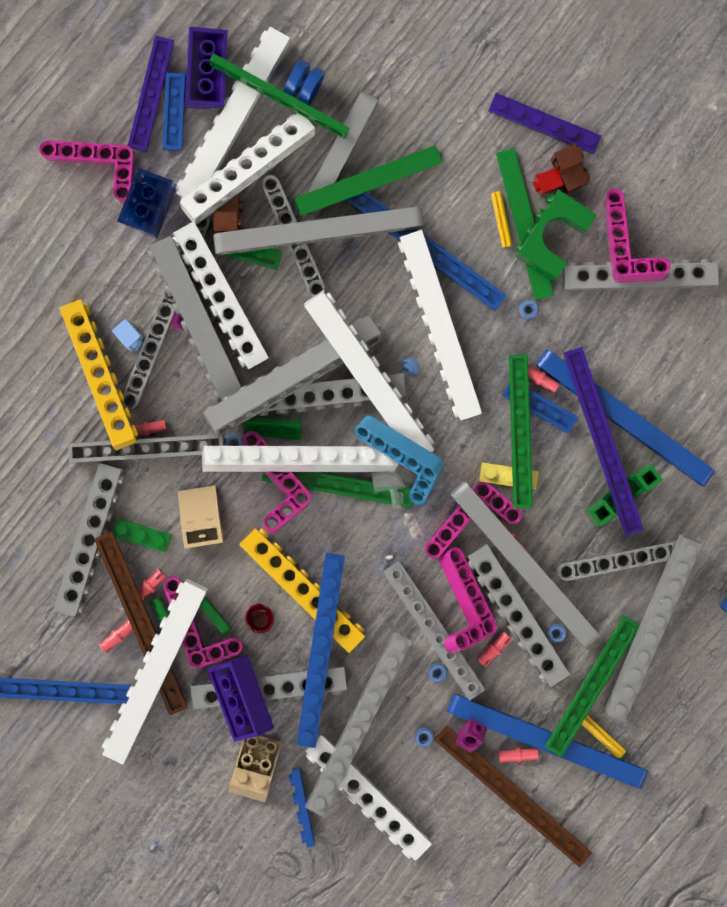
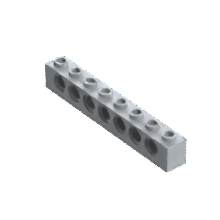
(709, 277)
(338, 401)
(143, 448)
(63, 602)
(433, 629)
(557, 671)
(336, 673)

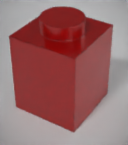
(547, 182)

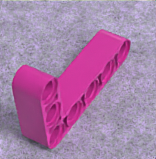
(95, 158)
(622, 244)
(291, 494)
(455, 530)
(470, 600)
(199, 648)

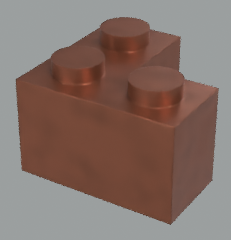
(570, 168)
(228, 217)

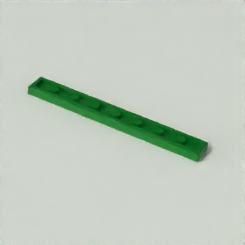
(279, 96)
(368, 180)
(521, 214)
(520, 432)
(344, 486)
(592, 686)

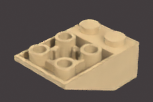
(200, 517)
(255, 767)

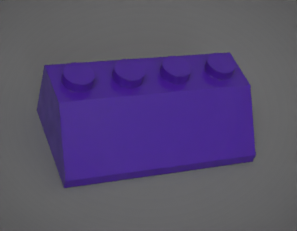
(204, 83)
(240, 698)

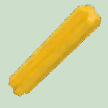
(501, 219)
(603, 737)

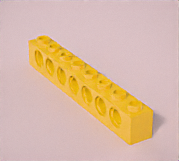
(71, 314)
(250, 545)

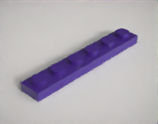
(151, 93)
(544, 123)

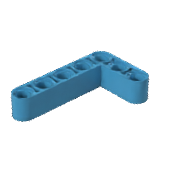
(406, 453)

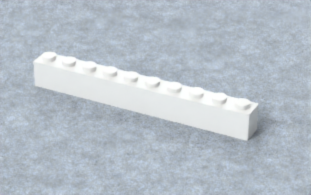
(235, 113)
(440, 325)
(366, 369)
(295, 459)
(155, 670)

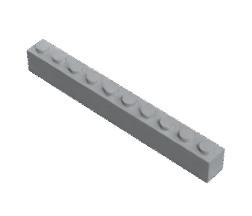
(194, 318)
(283, 381)
(652, 627)
(358, 724)

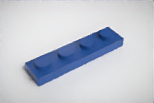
(174, 111)
(548, 411)
(300, 799)

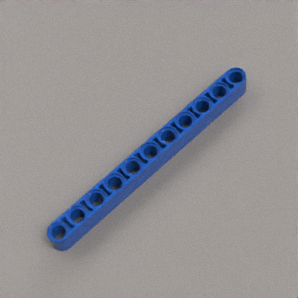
(633, 423)
(538, 737)

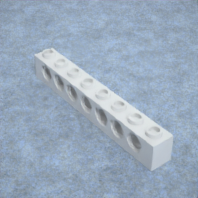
(274, 154)
(191, 233)
(393, 813)

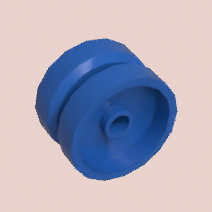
(303, 83)

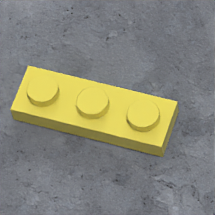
(502, 475)

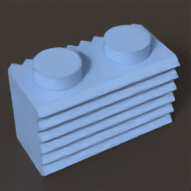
(129, 335)

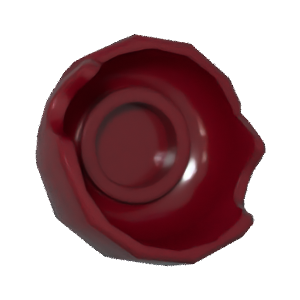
(259, 618)

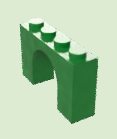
(533, 250)
(640, 481)

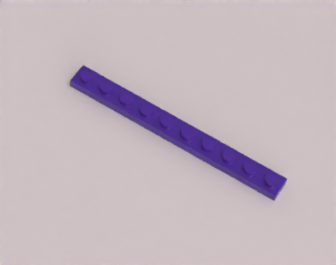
(603, 441)

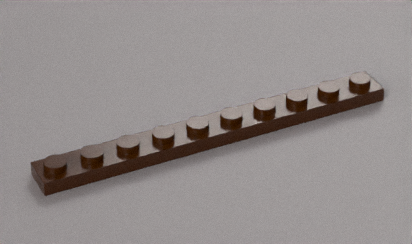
(137, 614)
(514, 798)

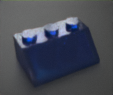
(147, 203)

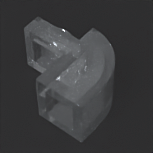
(389, 481)

